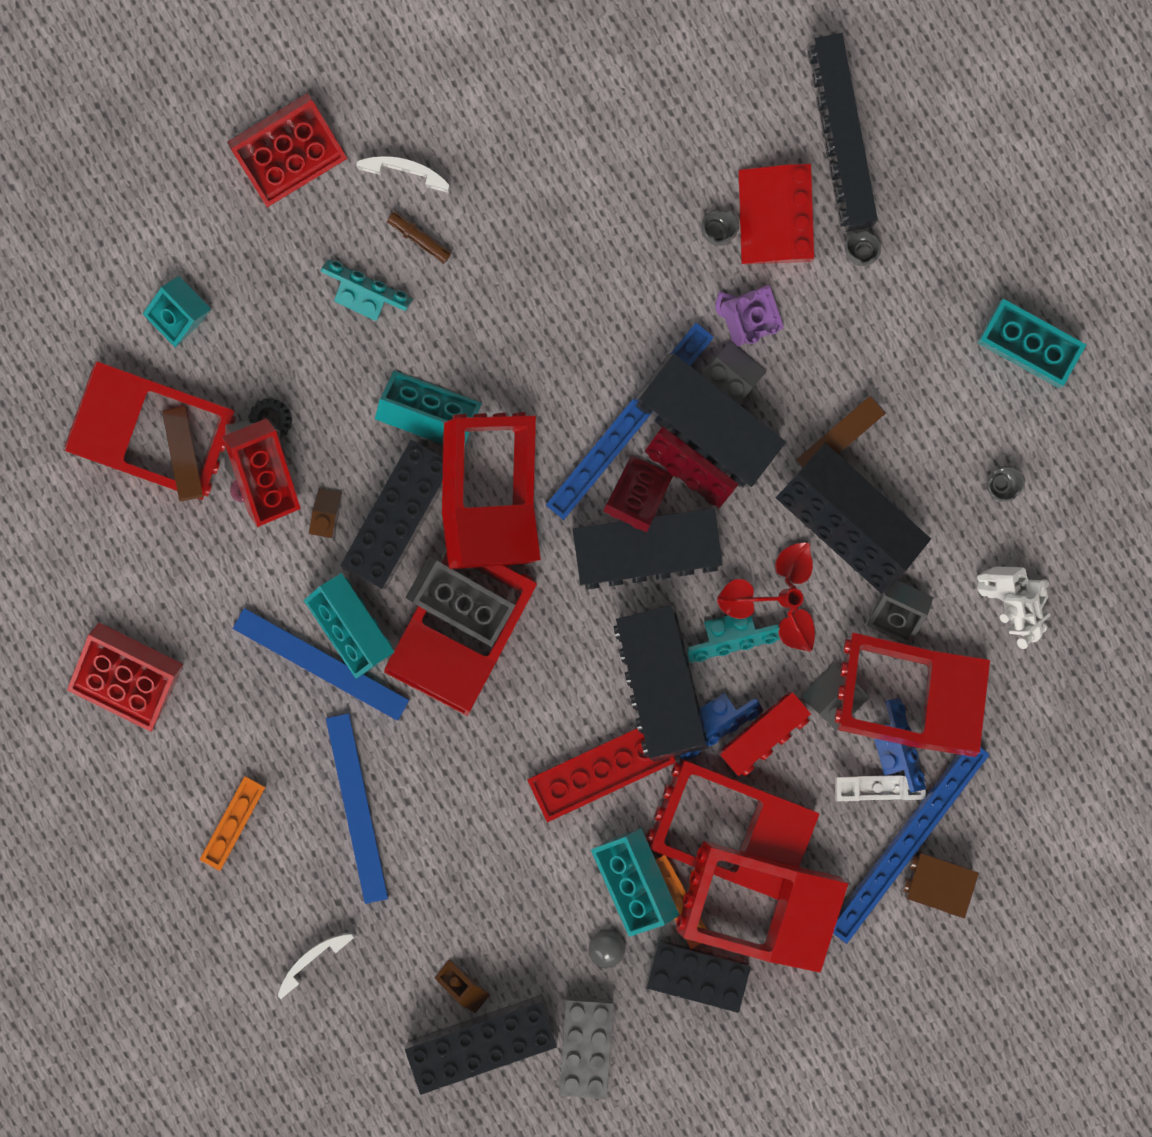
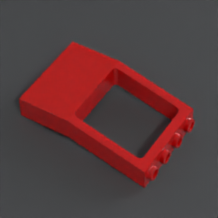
(110, 415)
(493, 532)
(445, 667)
(952, 698)
(776, 832)
(801, 919)

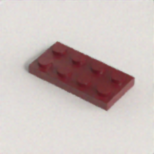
(691, 468)
(638, 493)

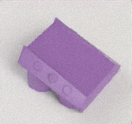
(752, 316)

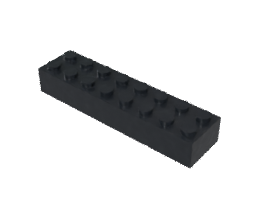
(843, 132)

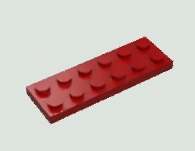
(593, 775)

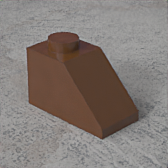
(325, 513)
(462, 986)

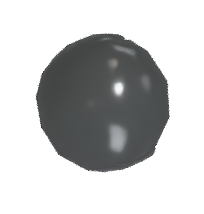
(719, 227)
(862, 248)
(1005, 483)
(607, 949)

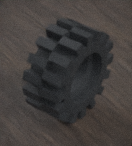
(272, 405)

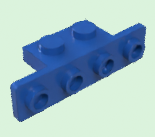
(722, 718)
(900, 757)

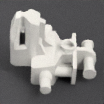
(1021, 599)

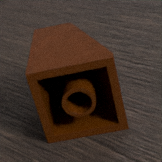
(940, 884)

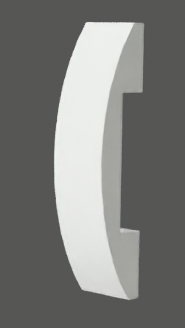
(376, 164)
(875, 788)
(335, 942)

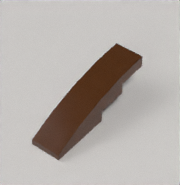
(847, 429)
(182, 454)

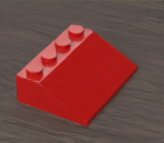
(287, 150)
(776, 214)
(124, 676)

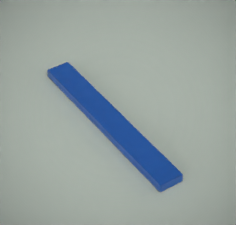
(320, 664)
(357, 808)

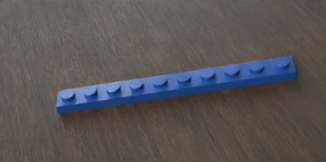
(618, 435)
(906, 843)

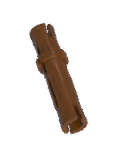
(422, 239)

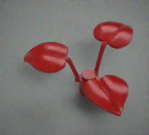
(798, 628)

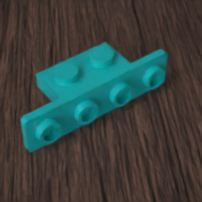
(363, 293)
(731, 635)

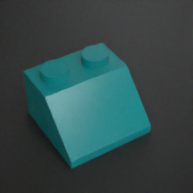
(176, 311)

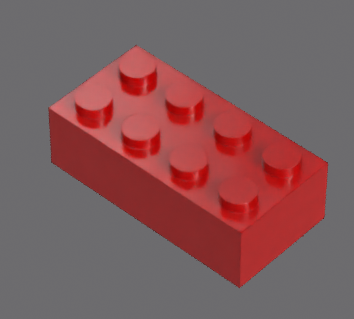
(261, 472)
(764, 733)

